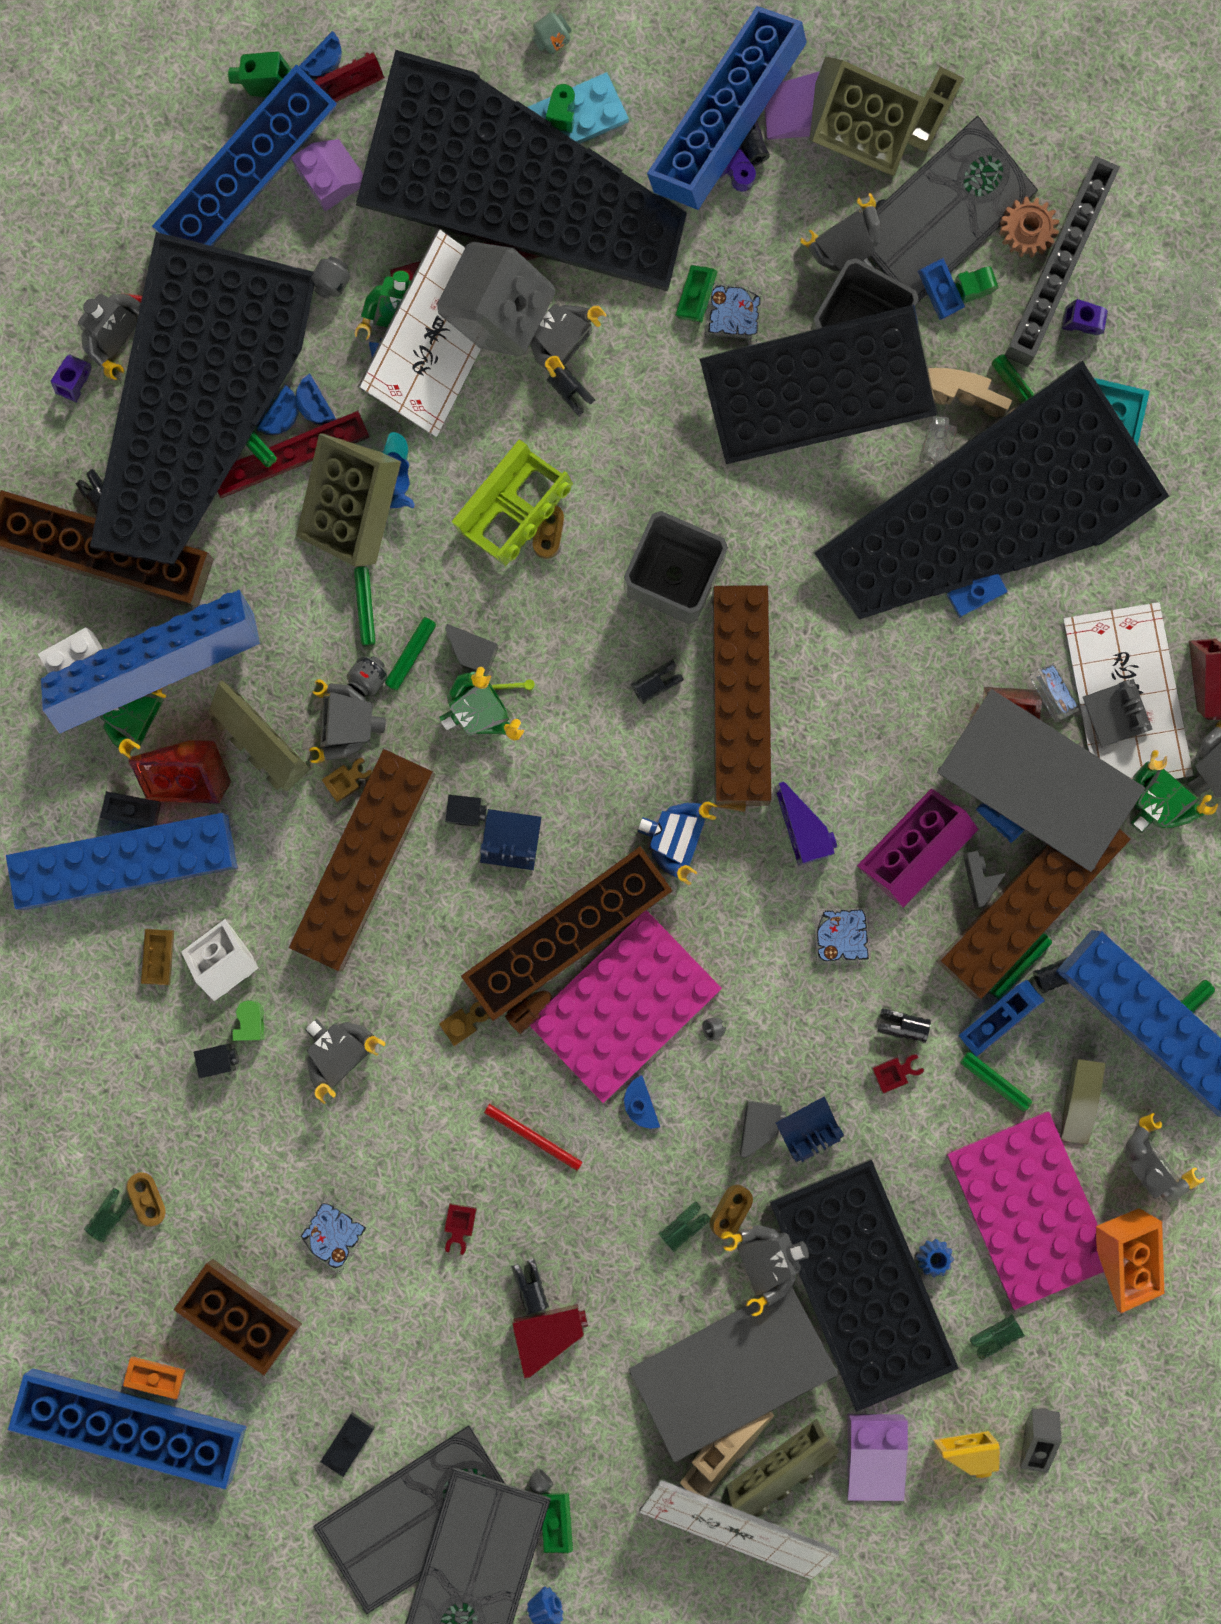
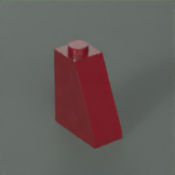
(1206, 673)
(547, 1335)

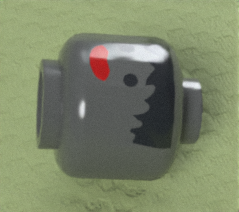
(330, 277)
(367, 675)

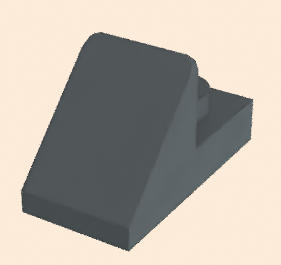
(980, 887)

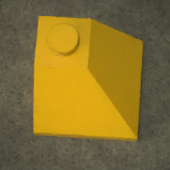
(973, 1453)

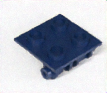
(510, 839)
(809, 1129)

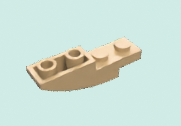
(969, 388)
(719, 1456)

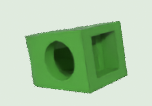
(251, 1019)

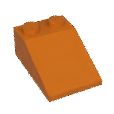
(1132, 1258)

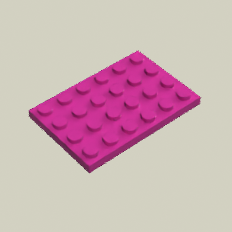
(625, 1006)
(1029, 1209)

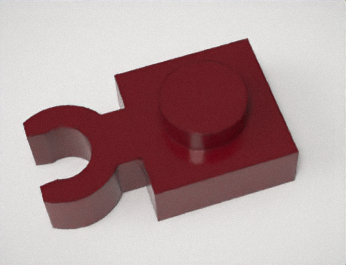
(893, 1074)
(459, 1222)

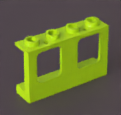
(500, 495)

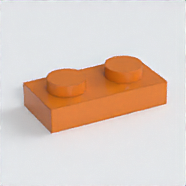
(154, 1377)

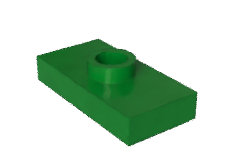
(696, 293)
(557, 1524)

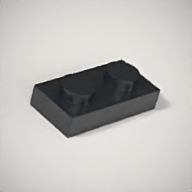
(130, 809)
(347, 1444)

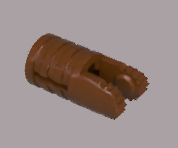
(534, 1004)

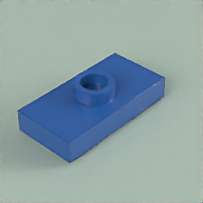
(941, 288)
(976, 595)

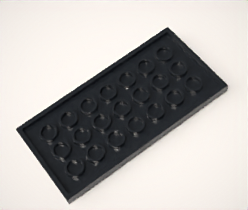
(819, 385)
(864, 1285)

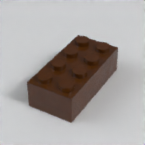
(237, 1316)

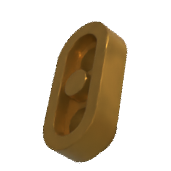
(550, 533)
(147, 1199)
(731, 1211)

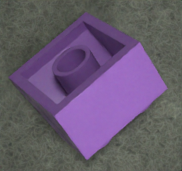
(328, 172)

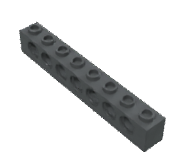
(1061, 261)

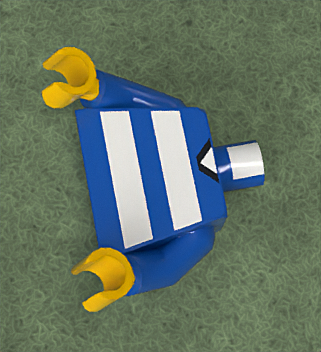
(677, 836)

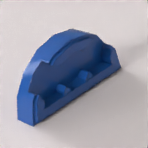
(323, 58)
(312, 403)
(281, 414)
(639, 1104)

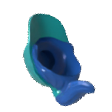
(397, 448)

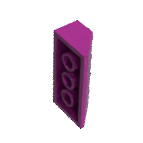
(918, 847)

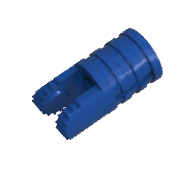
(1002, 824)

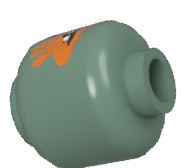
(551, 32)

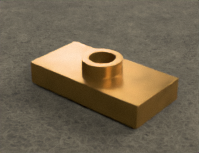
(157, 957)

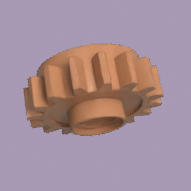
(1032, 214)

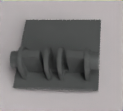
(1117, 713)

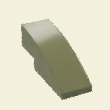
(935, 108)
(1082, 1100)

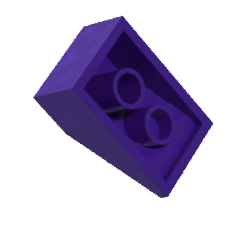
(806, 831)

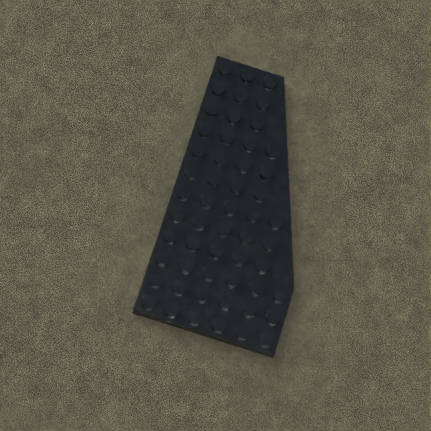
(500, 173)
(199, 377)
(1013, 496)

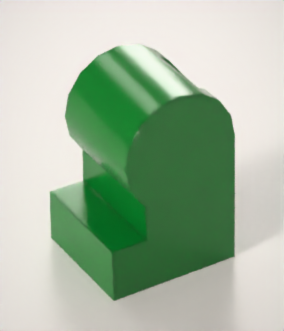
(561, 108)
(976, 283)

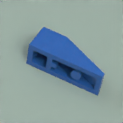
(1001, 1017)

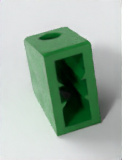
(259, 72)

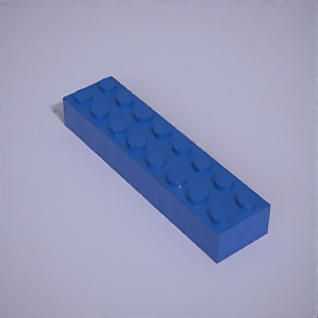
(727, 107)
(248, 160)
(149, 661)
(121, 861)
(1147, 1015)
(127, 1428)

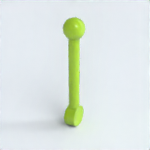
(528, 684)

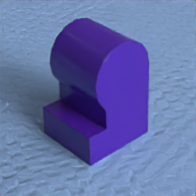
(741, 172)
(1085, 317)
(71, 377)

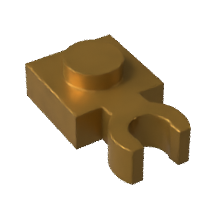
(343, 781)
(460, 1024)

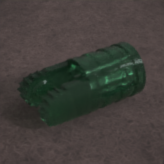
(106, 1219)
(679, 1232)
(997, 1337)

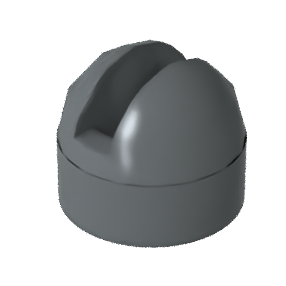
(713, 1028)
(540, 1482)

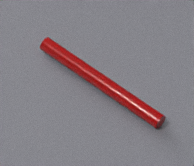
(533, 1137)

